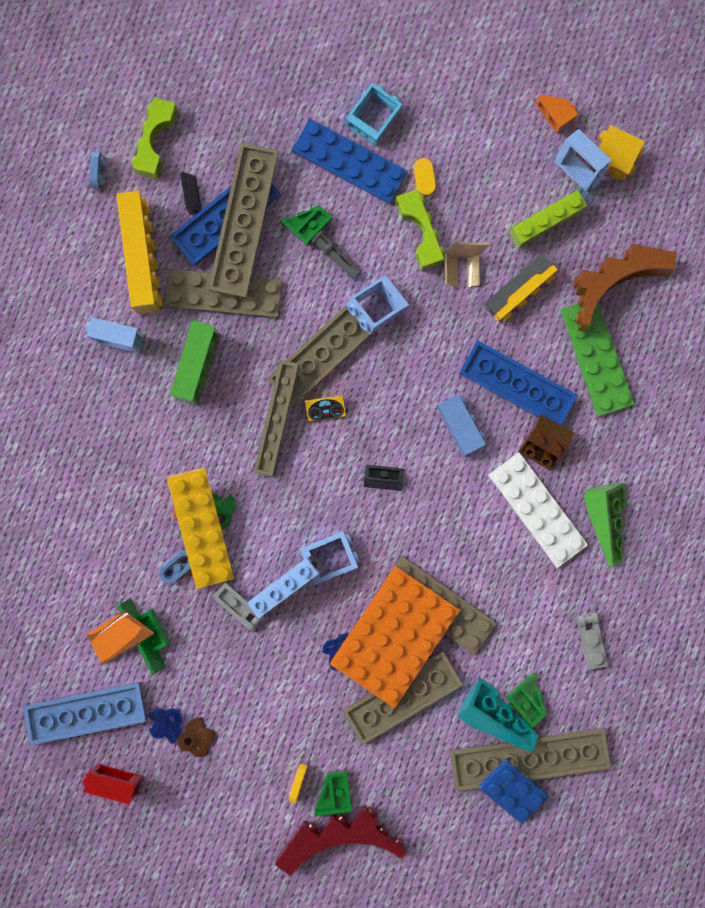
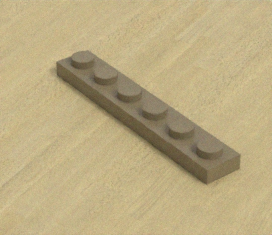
(276, 418)

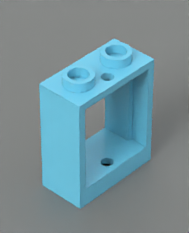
(362, 128)

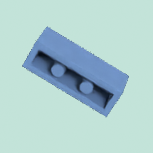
(461, 424)

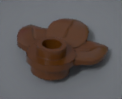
(199, 737)

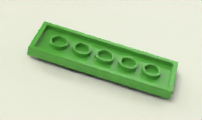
(598, 362)

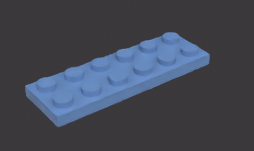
(84, 713)

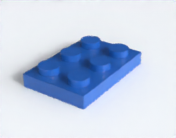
(513, 791)

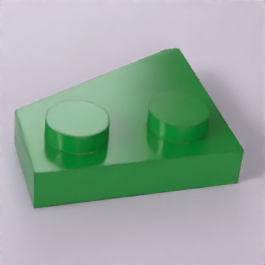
(308, 223)
(527, 700)
(334, 795)

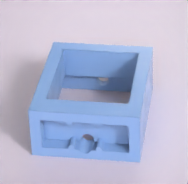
(577, 169)
(391, 296)
(115, 335)
(346, 542)

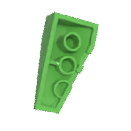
(604, 509)

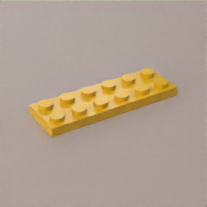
(200, 527)

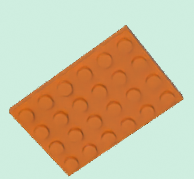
(394, 637)

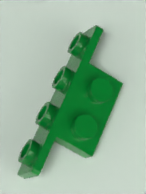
(151, 645)

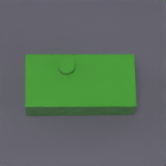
(194, 362)

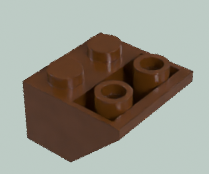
(546, 442)

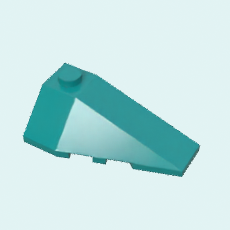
(491, 715)

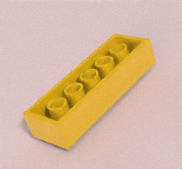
(138, 252)

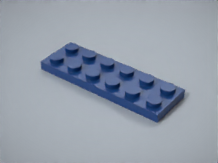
(349, 161)
(202, 232)
(517, 383)

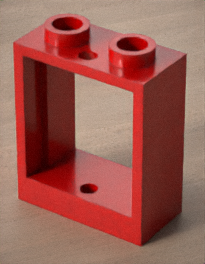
(112, 783)

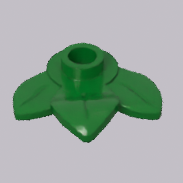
(224, 508)

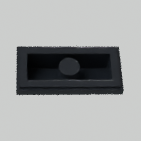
(190, 192)
(383, 477)

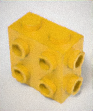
(623, 151)

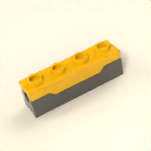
(520, 287)

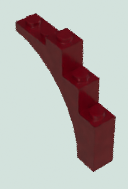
(336, 831)

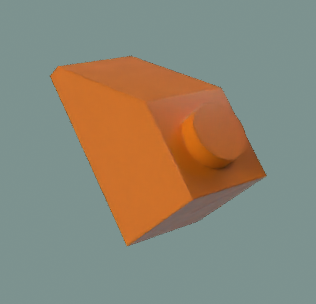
(557, 111)

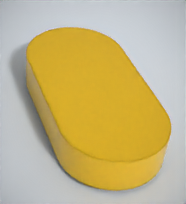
(424, 177)
(298, 782)

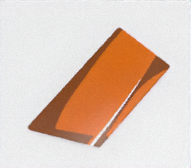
(117, 636)

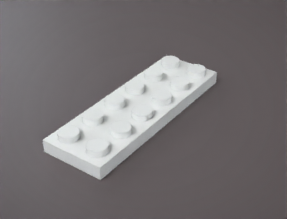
(537, 510)

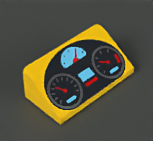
(325, 408)

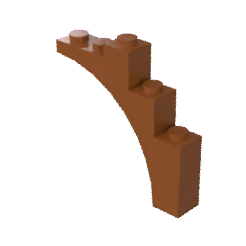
(635, 263)

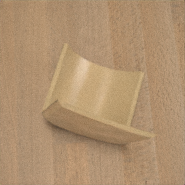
(464, 250)

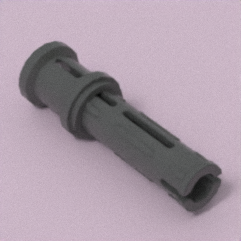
(329, 248)

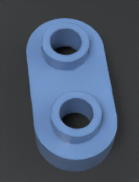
(96, 177)
(176, 565)

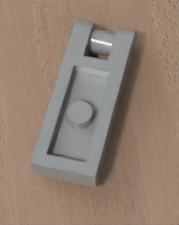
(237, 606)
(592, 641)

